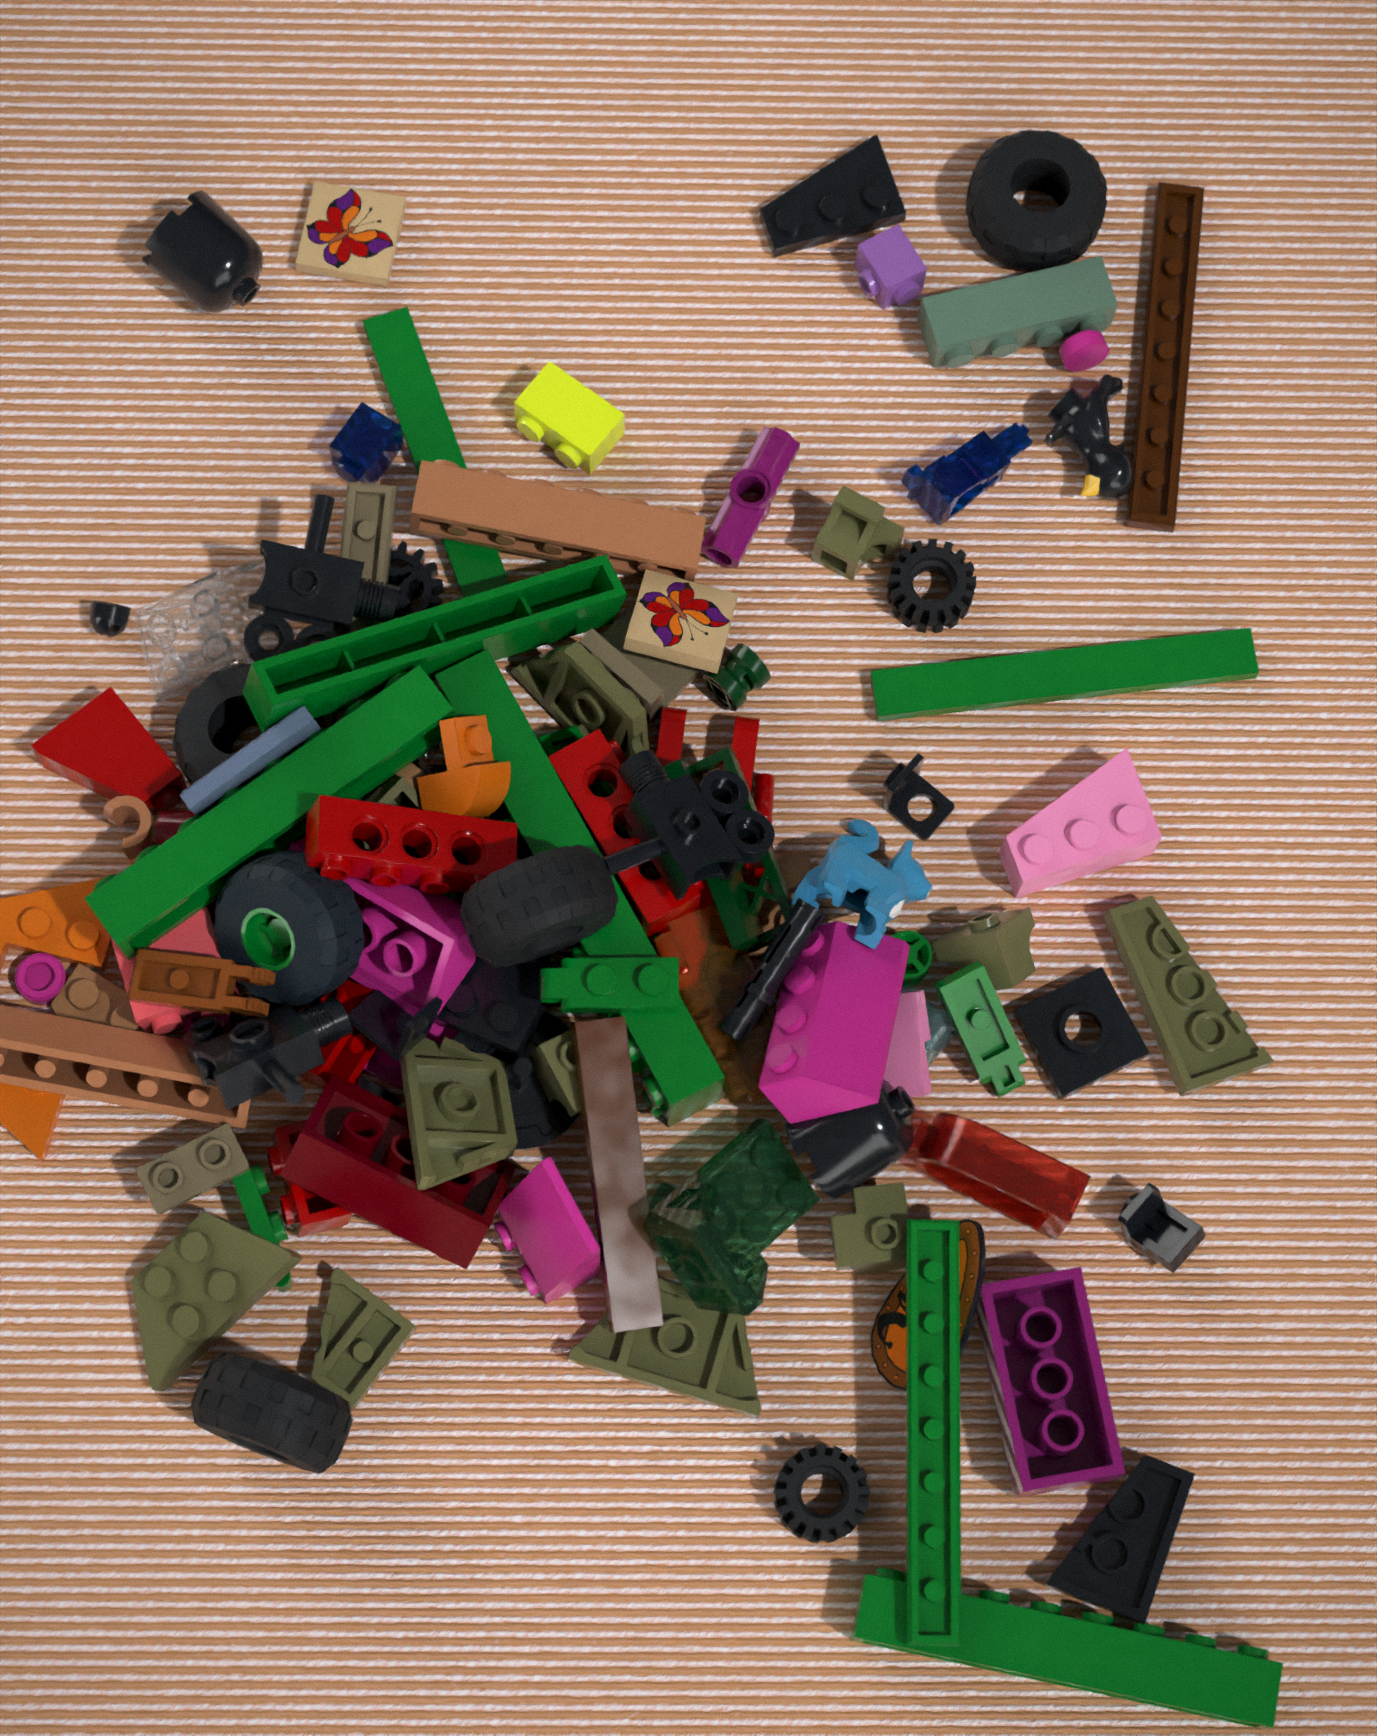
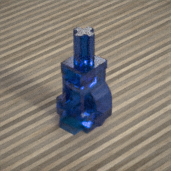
(964, 474)

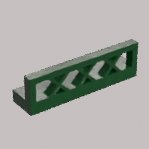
(732, 897)

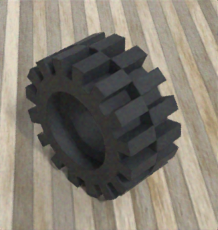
(934, 559)
(850, 1479)

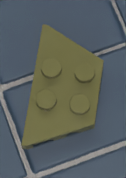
(585, 694)
(455, 1110)
(201, 1290)
(690, 1355)

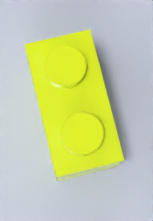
(568, 419)

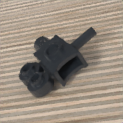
(312, 591)
(682, 824)
(264, 1052)

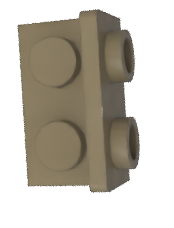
(193, 1169)

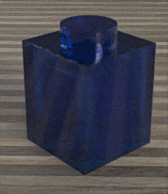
(366, 446)

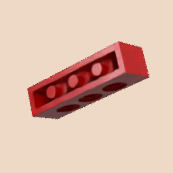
(597, 760)
(386, 828)

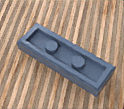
(248, 762)

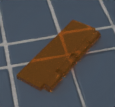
(712, 987)

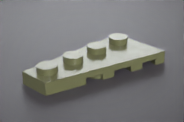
(1187, 1015)

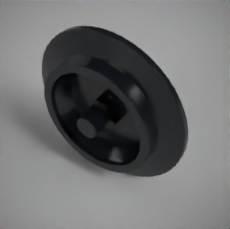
(534, 1116)

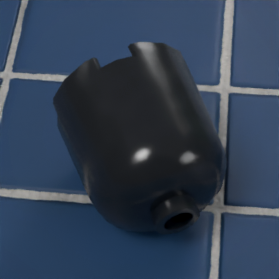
(206, 255)
(856, 1142)

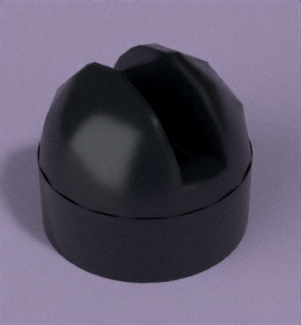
(109, 618)

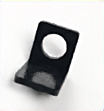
(904, 785)
(391, 1025)

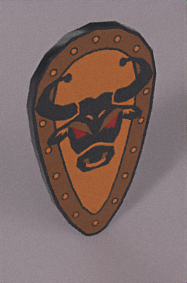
(889, 1328)

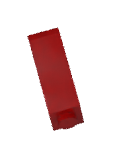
(111, 754)

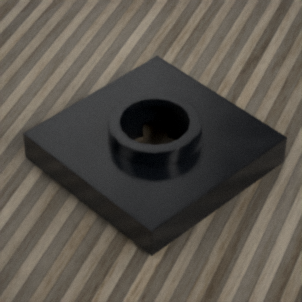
(1074, 1066)

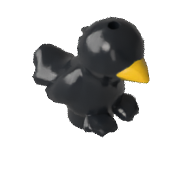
(1086, 430)

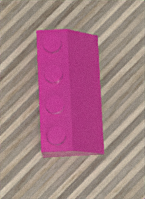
(410, 943)
(834, 1024)

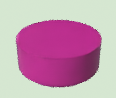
(1083, 350)
(40, 978)

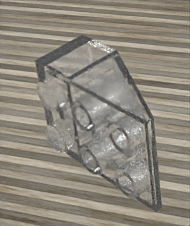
(199, 629)

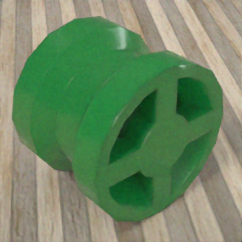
(919, 957)

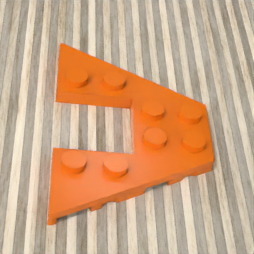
(66, 927)

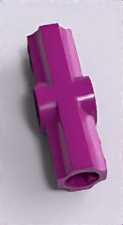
(739, 519)

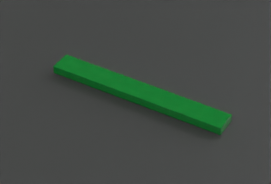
(427, 432)
(1063, 674)
(933, 1434)

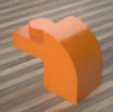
(472, 780)

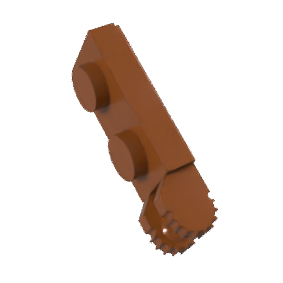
(195, 983)

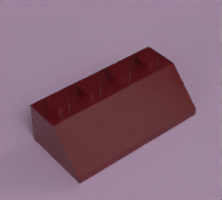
(362, 1160)

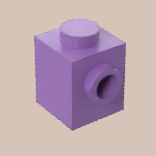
(890, 268)

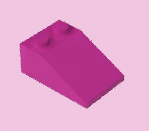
(548, 1234)

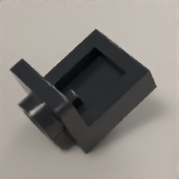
(1159, 1228)

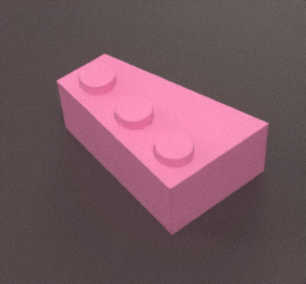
(1083, 831)

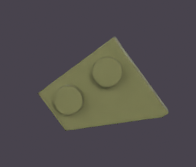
(356, 1339)

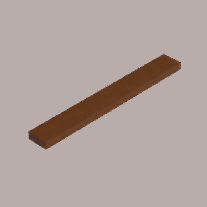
(1165, 357)

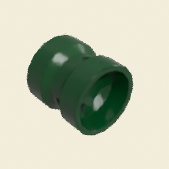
(737, 677)

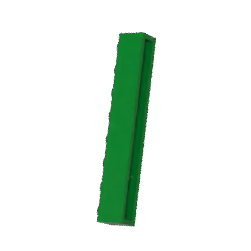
(502, 619)
(270, 812)
(1084, 1653)

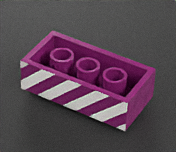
(1048, 1383)

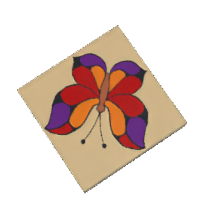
(350, 233)
(681, 621)

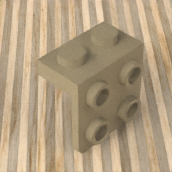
(649, 678)

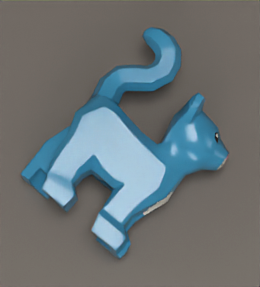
(863, 883)

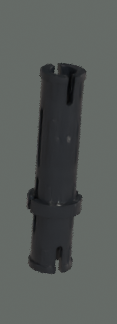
(764, 981)

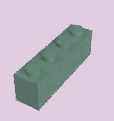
(1016, 312)

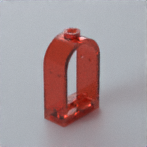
(999, 1172)

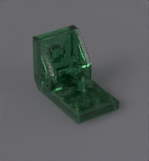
(727, 1216)

